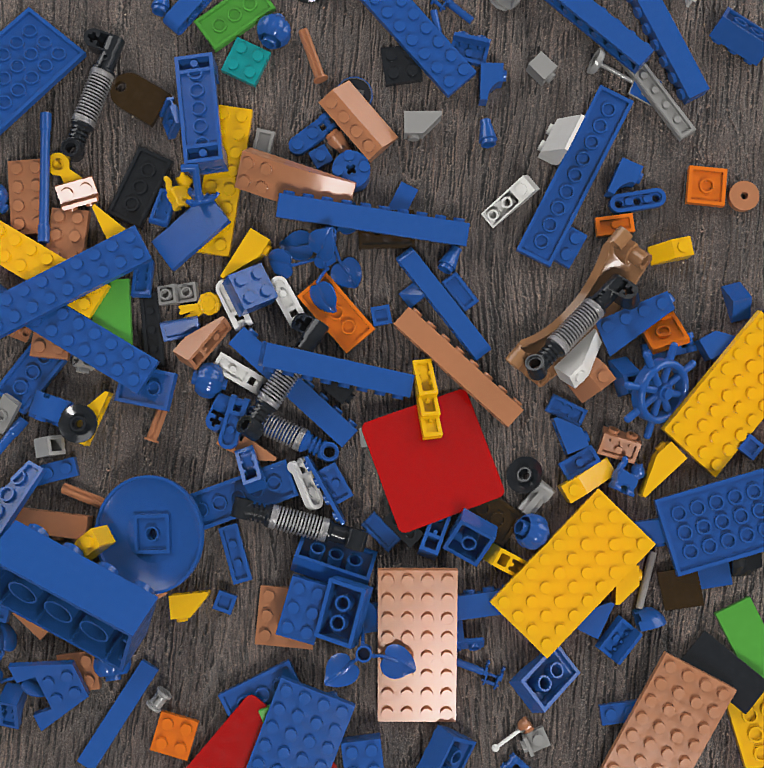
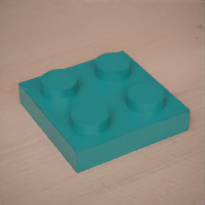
(246, 62)

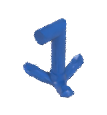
(196, 193)

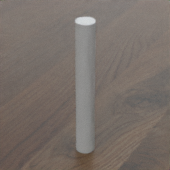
(646, 579)

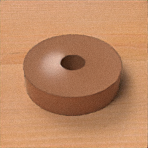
(734, 196)

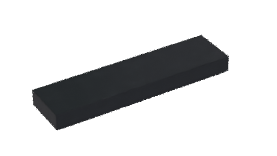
(151, 329)

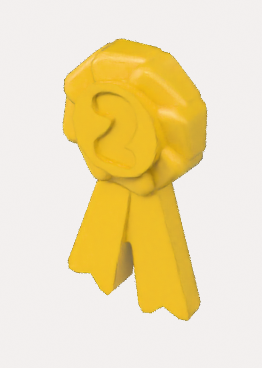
(61, 167)
(207, 304)

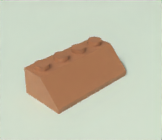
(358, 120)

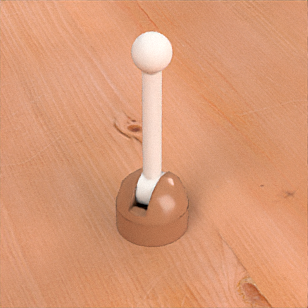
(524, 727)

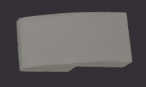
(178, 294)

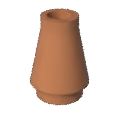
(337, 141)

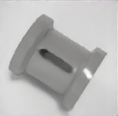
(159, 699)

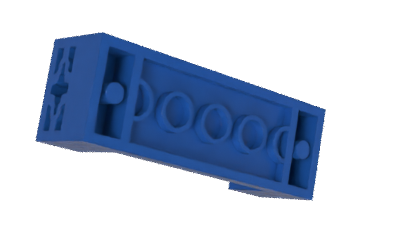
(200, 112)

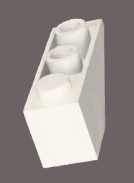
(510, 200)

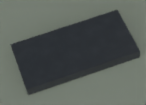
(140, 187)
(722, 664)

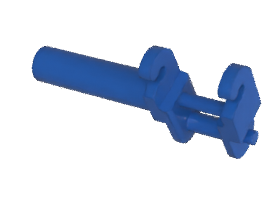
(455, 8)
(482, 671)

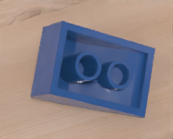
(544, 680)

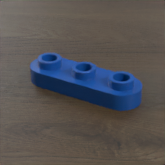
(644, 198)

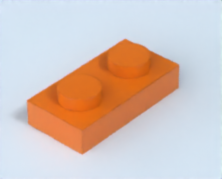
(607, 225)

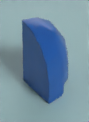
(648, 618)

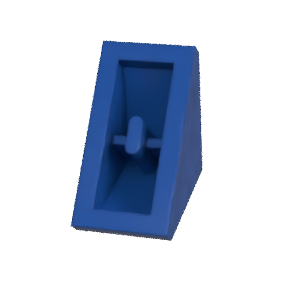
(737, 301)

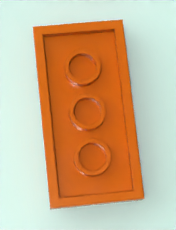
(346, 325)

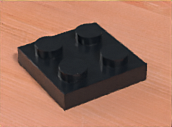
(399, 67)

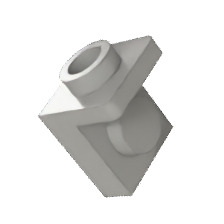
(535, 740)

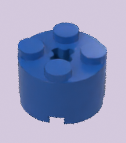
(349, 161)
(47, 407)

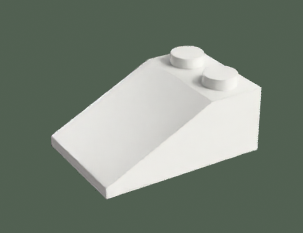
(559, 139)

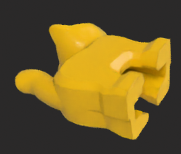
(178, 194)

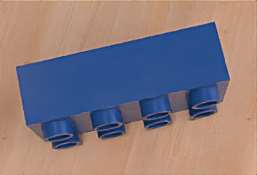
(73, 595)

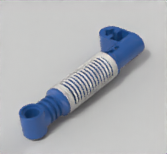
(277, 429)

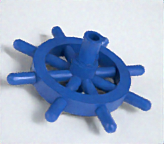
(658, 389)

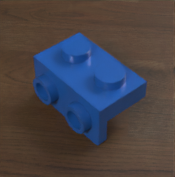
(471, 47)
(619, 640)

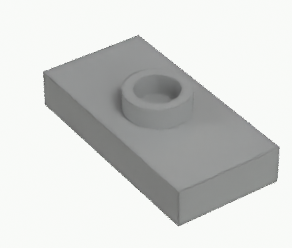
(8, 410)

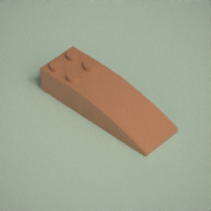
(270, 175)

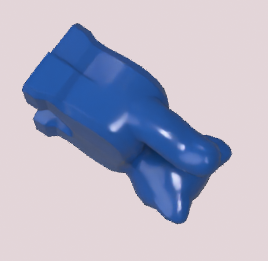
(626, 479)

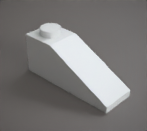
(579, 361)

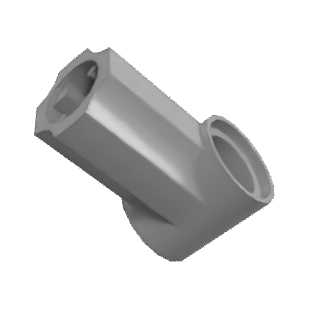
(536, 498)

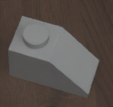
(420, 123)

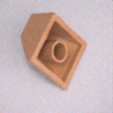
(597, 380)

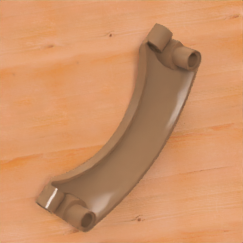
(617, 256)

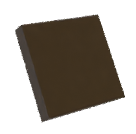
(680, 591)

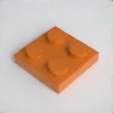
(706, 186)
(664, 333)
(174, 735)

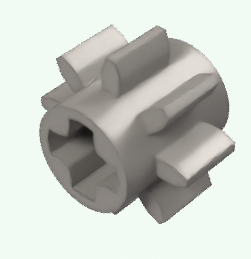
(82, 367)

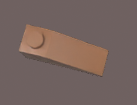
(200, 343)

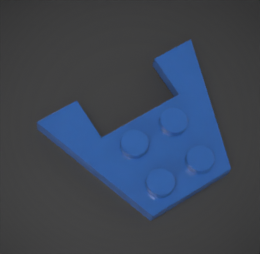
(60, 683)

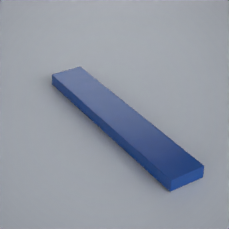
(118, 714)

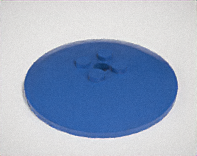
(157, 504)

